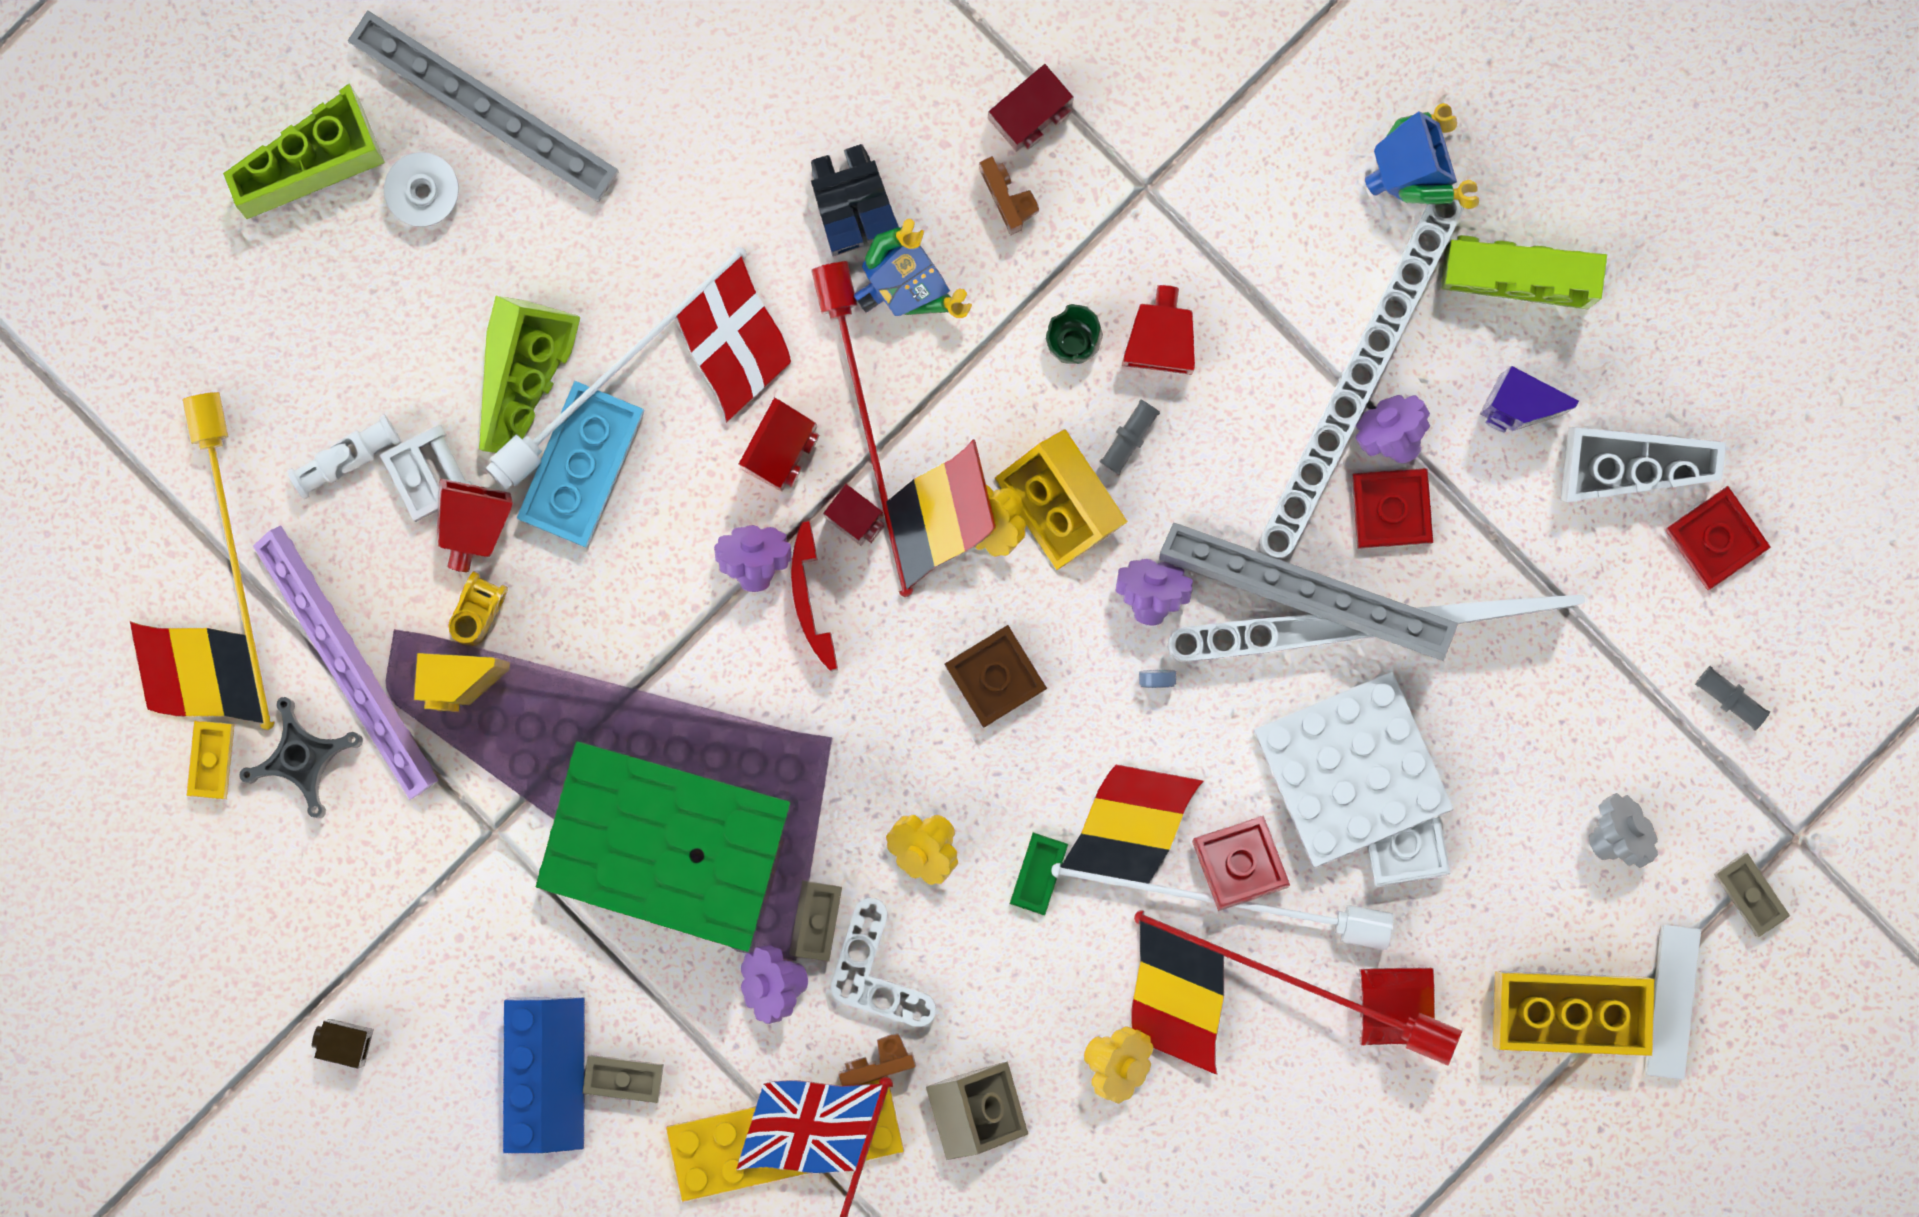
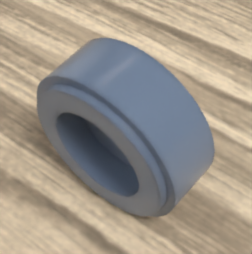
(1157, 678)

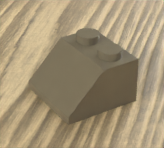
(977, 1111)

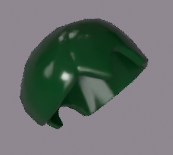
(1074, 335)

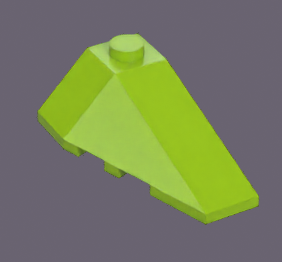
(520, 359)

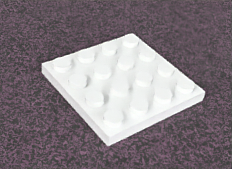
(1353, 769)

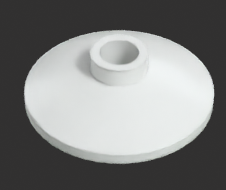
(408, 176)

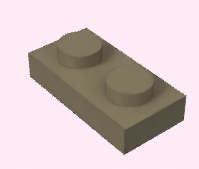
(1752, 894)
(815, 921)
(623, 1078)

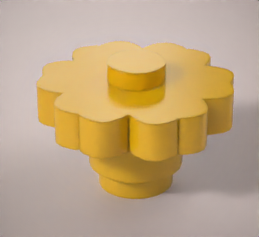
(1009, 525)
(924, 847)
(1119, 1063)

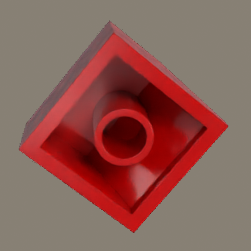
(779, 445)

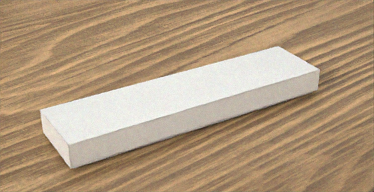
(1673, 1001)

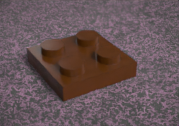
(995, 676)

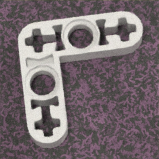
(868, 984)

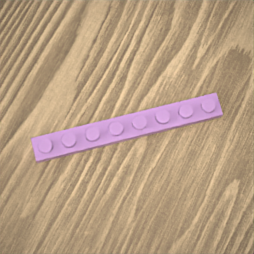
(345, 662)

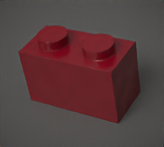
(1031, 109)
(855, 516)

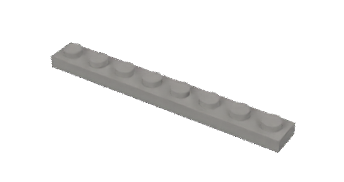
(483, 106)
(1308, 591)

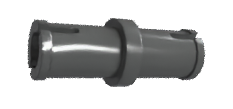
(1129, 437)
(1732, 698)

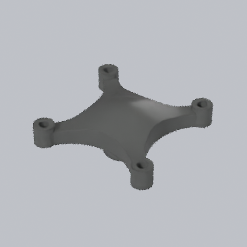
(301, 757)

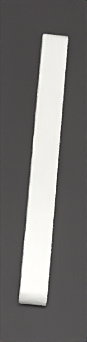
(1348, 389)

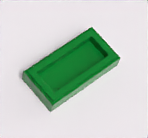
(1035, 877)

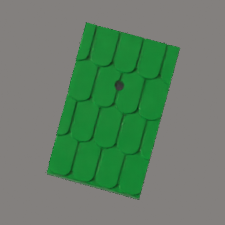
(629, 841)

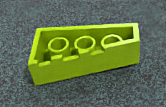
(306, 157)
(1524, 272)

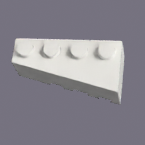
(1626, 462)

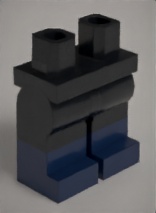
(849, 190)

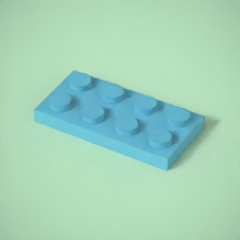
(580, 466)

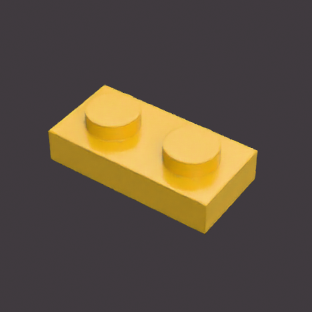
(210, 760)

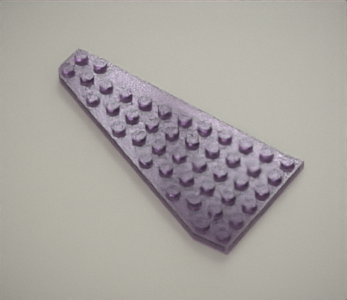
(536, 713)

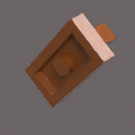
(1013, 208)
(892, 1059)

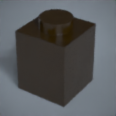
(342, 1043)

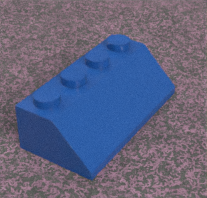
(543, 1074)

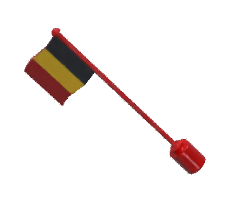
(935, 512)
(1183, 996)

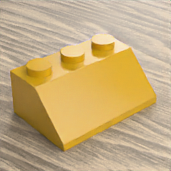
(1062, 499)
(454, 679)

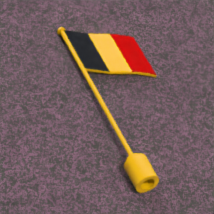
(204, 667)

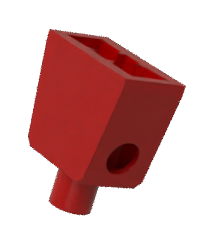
(1162, 335)
(470, 521)

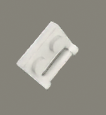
(413, 474)

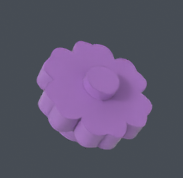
(1394, 428)
(753, 555)
(1153, 589)
(771, 983)

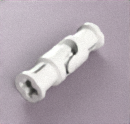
(333, 463)

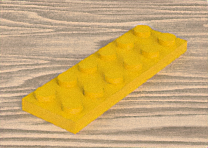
(710, 1149)

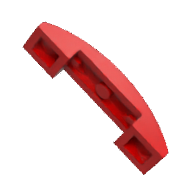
(804, 552)

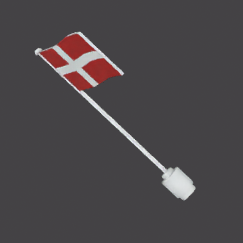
(727, 337)

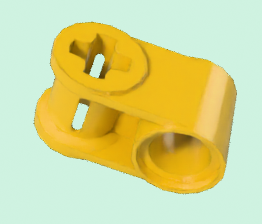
(476, 607)

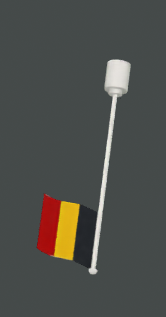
(1134, 830)

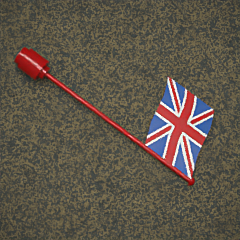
(814, 1128)

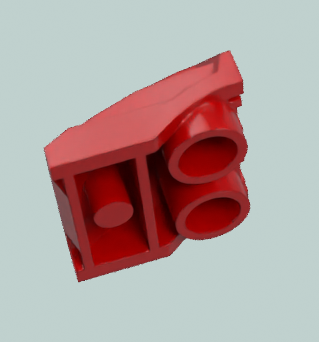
(1396, 994)

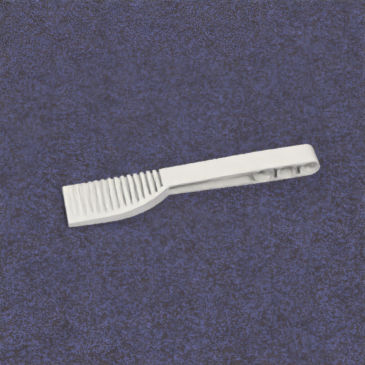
(1312, 630)

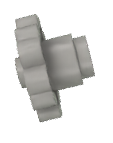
(1624, 832)

